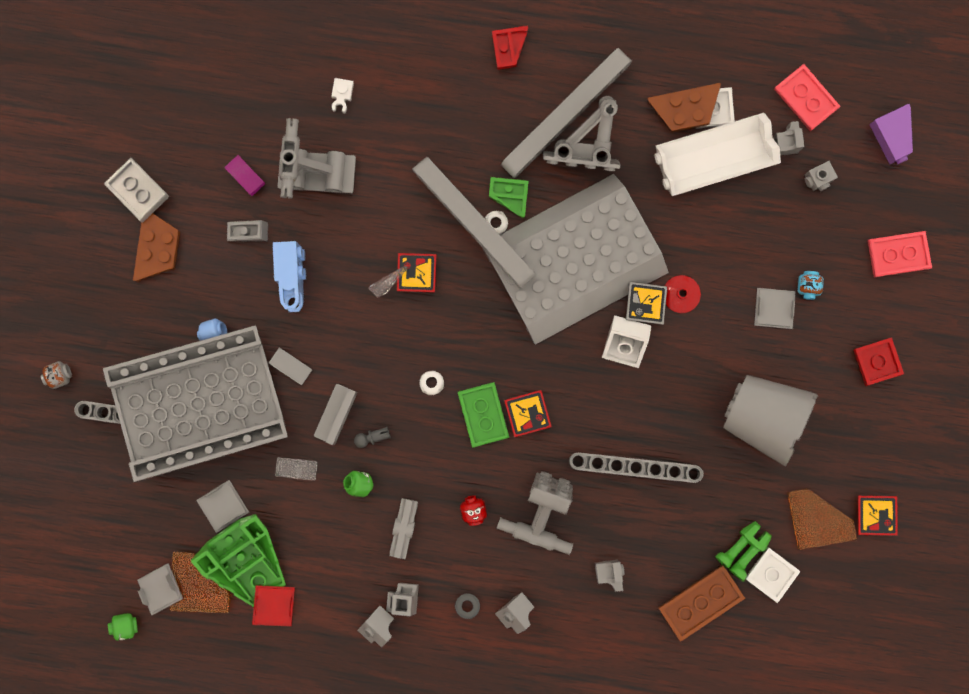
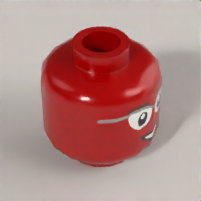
(473, 510)

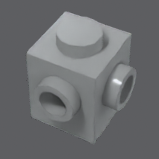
(820, 177)

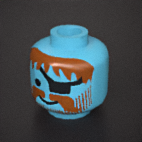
(810, 284)

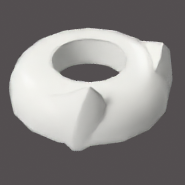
(502, 217)
(431, 391)

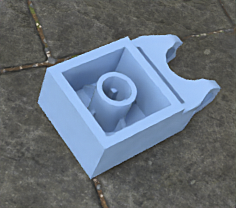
(289, 273)

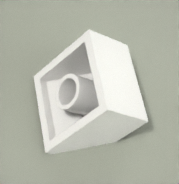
(626, 341)

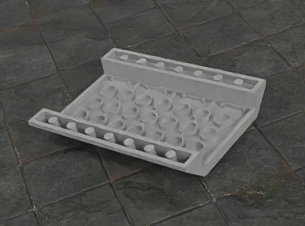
(580, 257)
(196, 402)

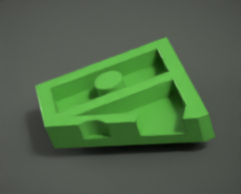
(510, 194)

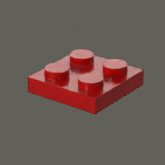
(878, 361)

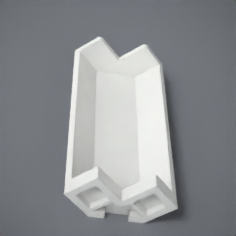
(717, 154)

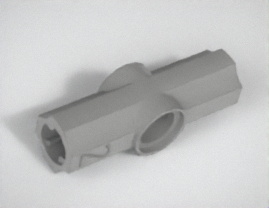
(403, 528)

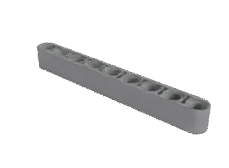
(566, 113)
(474, 222)

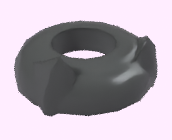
(467, 597)

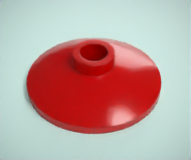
(675, 301)

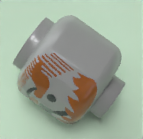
(56, 375)

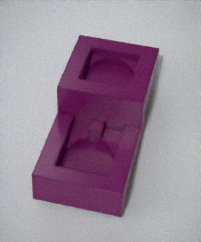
(244, 175)

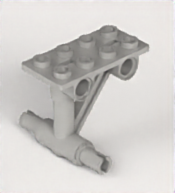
(586, 153)
(312, 170)
(549, 495)

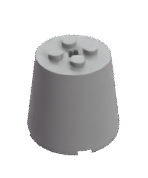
(769, 416)

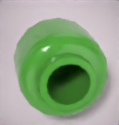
(358, 483)
(123, 626)

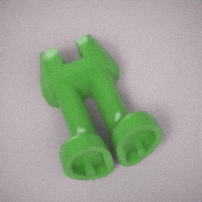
(747, 534)

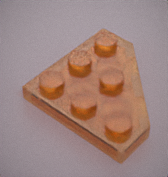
(817, 521)
(197, 591)

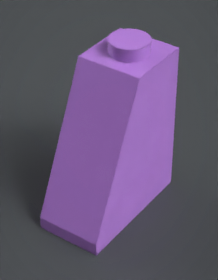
(895, 134)

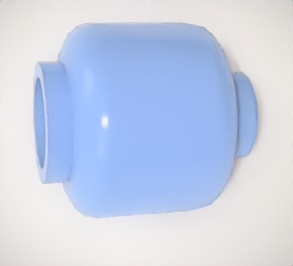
(211, 329)

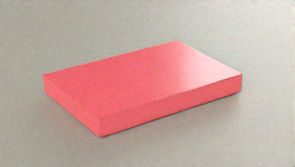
(807, 97)
(899, 254)

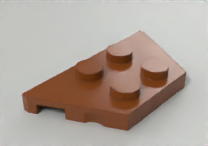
(687, 107)
(156, 248)

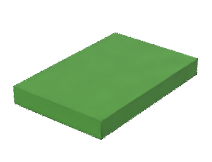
(483, 414)

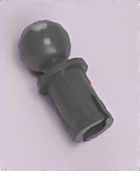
(361, 440)

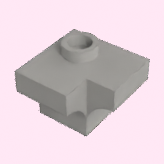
(790, 141)
(611, 573)
(404, 600)
(516, 613)
(377, 627)

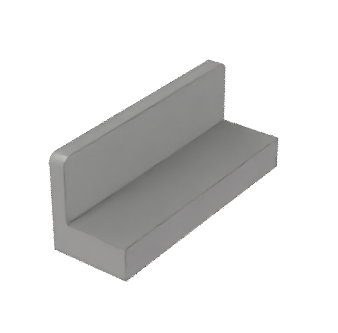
(335, 414)

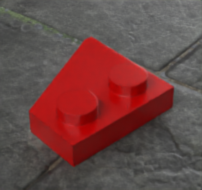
(508, 45)

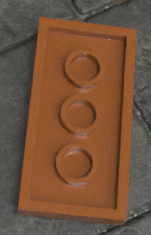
(701, 603)

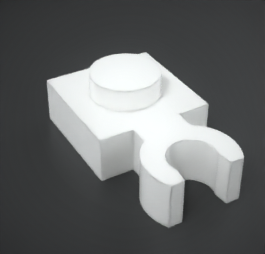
(341, 91)

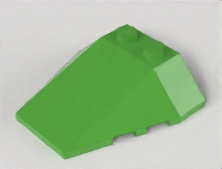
(241, 559)

